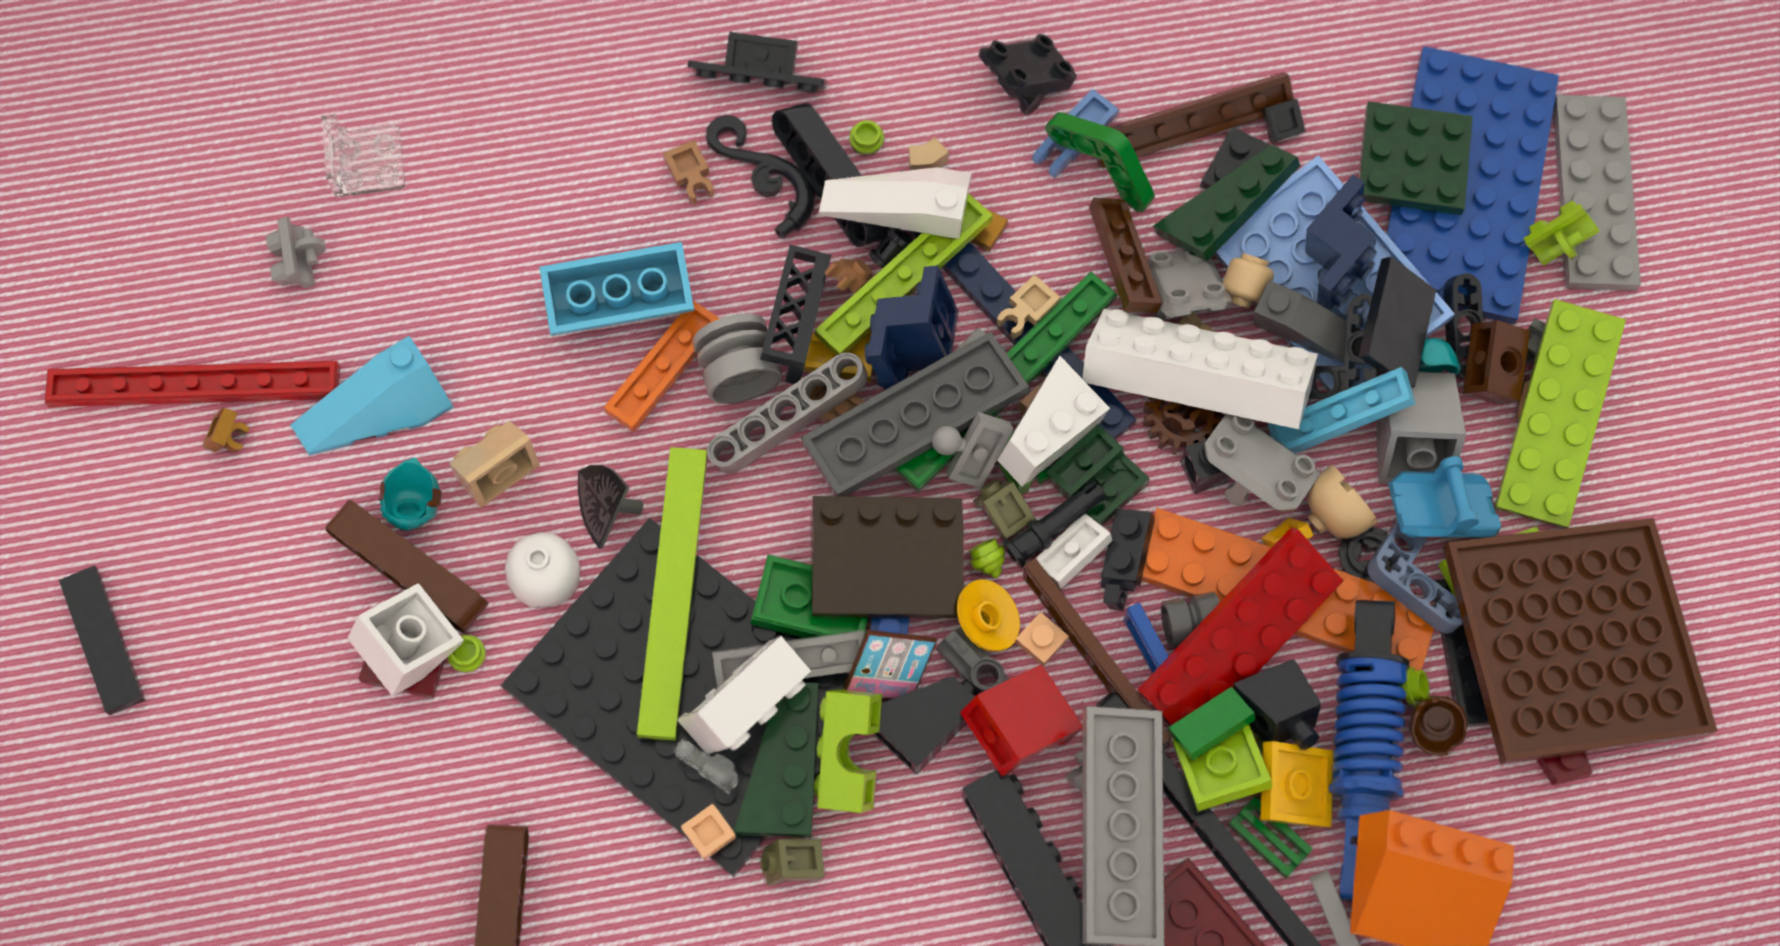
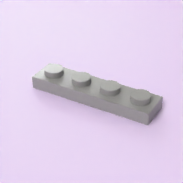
(821, 655)

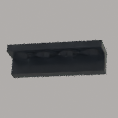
(806, 317)

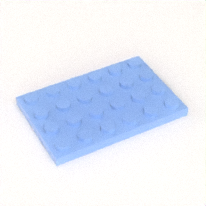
(1279, 236)

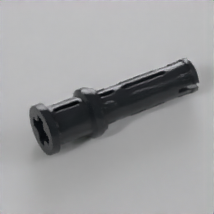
(1041, 532)

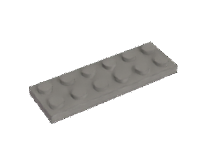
(1598, 175)
(1122, 827)

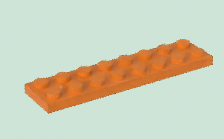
(1205, 559)

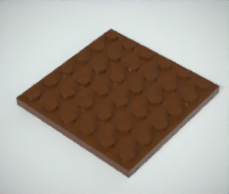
(1578, 640)

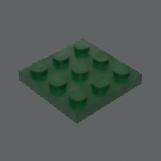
(1415, 157)

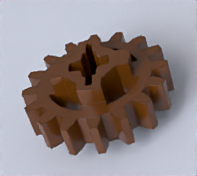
(1174, 429)

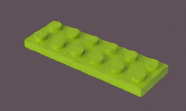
(1560, 414)

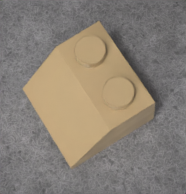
(495, 463)

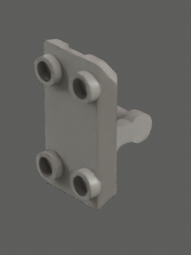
(1187, 284)
(1259, 464)

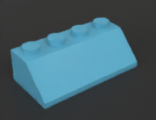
(616, 288)

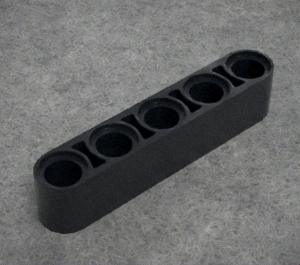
(821, 159)

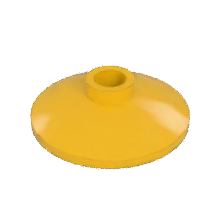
(988, 615)

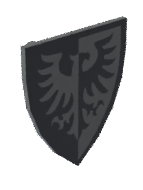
(601, 499)

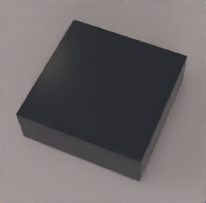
(1283, 120)

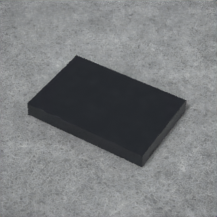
(1397, 320)

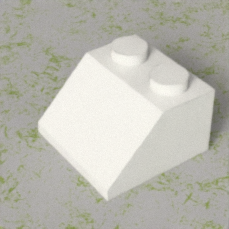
(404, 638)

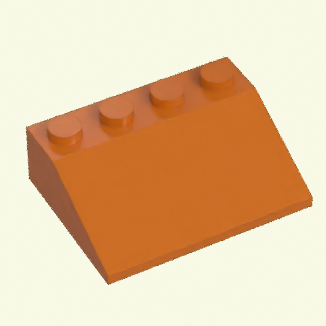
(1427, 882)

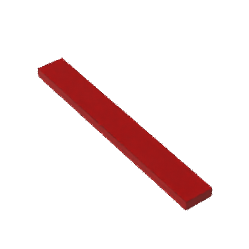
(191, 383)

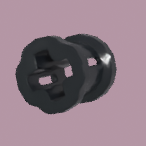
(890, 247)

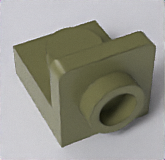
(1004, 507)
(792, 861)

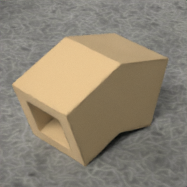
(928, 155)

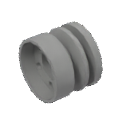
(731, 359)

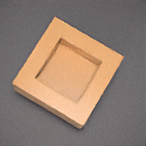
(1041, 639)
(708, 831)

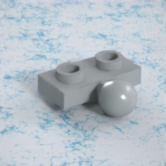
(976, 451)

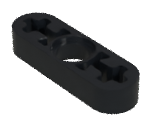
(1473, 314)

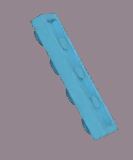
(1347, 411)

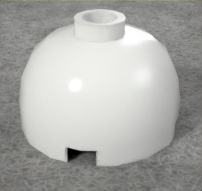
(542, 570)

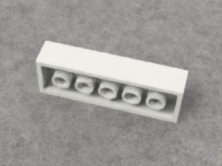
(1200, 368)

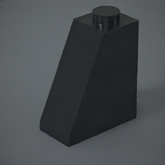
(924, 721)

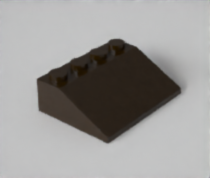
(886, 556)

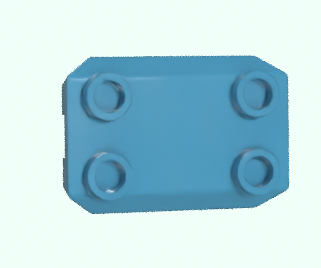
(1444, 502)

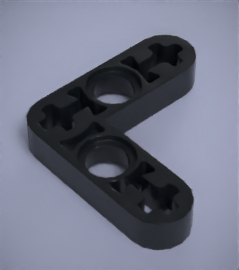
(1347, 374)

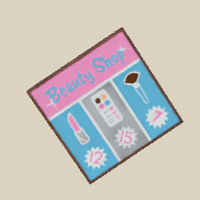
(890, 663)

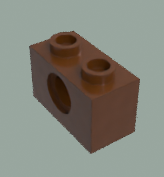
(1496, 362)

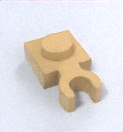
(1029, 303)

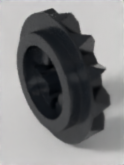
(1351, 550)

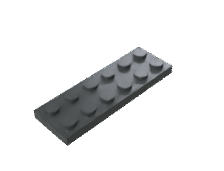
(904, 417)

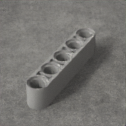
(769, 413)

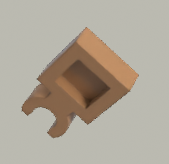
(689, 168)
(850, 274)

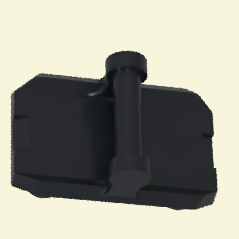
(1028, 69)

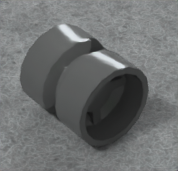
(1181, 617)

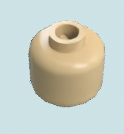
(1247, 279)

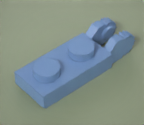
(1091, 108)

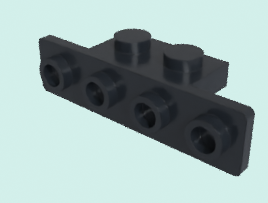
(759, 58)

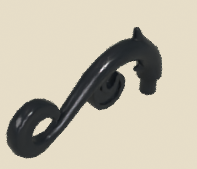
(767, 165)

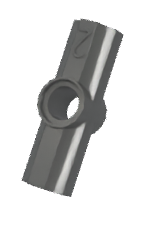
(969, 659)

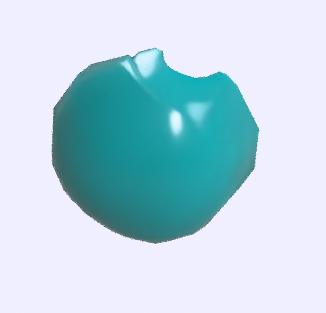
(1438, 356)

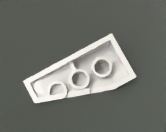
(909, 200)

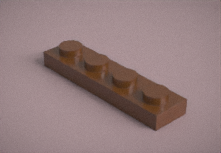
(1125, 255)

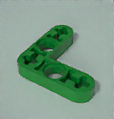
(1112, 148)

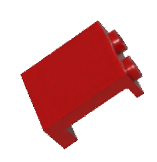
(1021, 719)

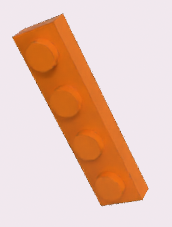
(658, 369)

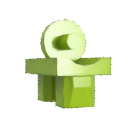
(1561, 234)

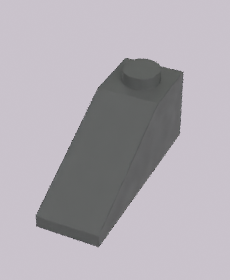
(1302, 322)

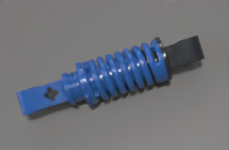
(1367, 726)

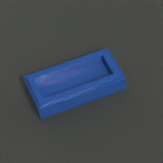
(1145, 636)

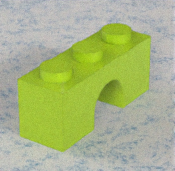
(840, 781)

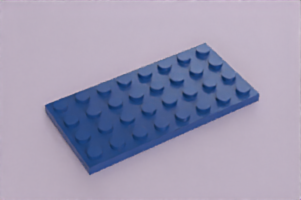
(1505, 172)

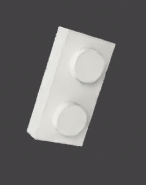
(1074, 550)

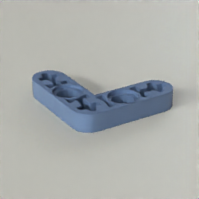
(1403, 573)

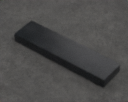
(102, 640)
(1462, 673)

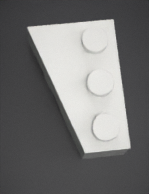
(1052, 424)
(746, 697)

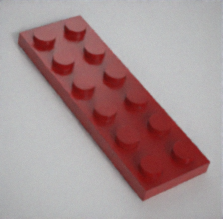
(1243, 628)

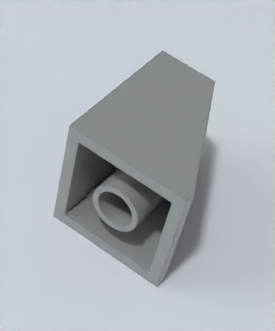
(1424, 432)

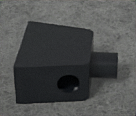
(1282, 704)

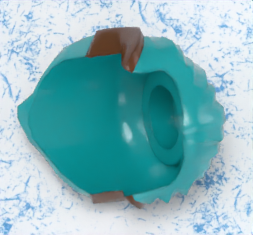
(409, 495)

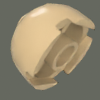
(1338, 506)

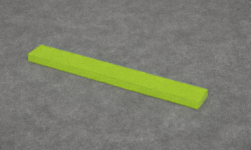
(672, 595)

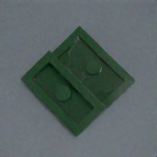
(1102, 460)

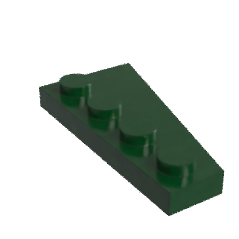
(1221, 209)
(783, 775)

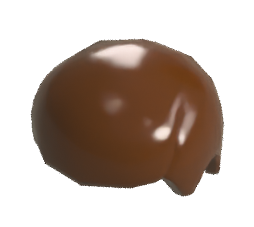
(1437, 725)

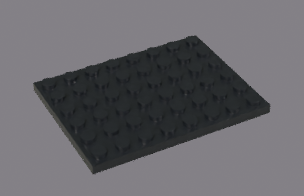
(590, 680)

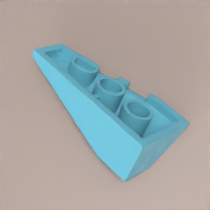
(380, 397)

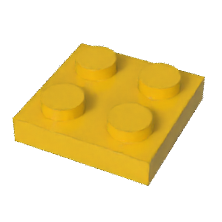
(1298, 785)

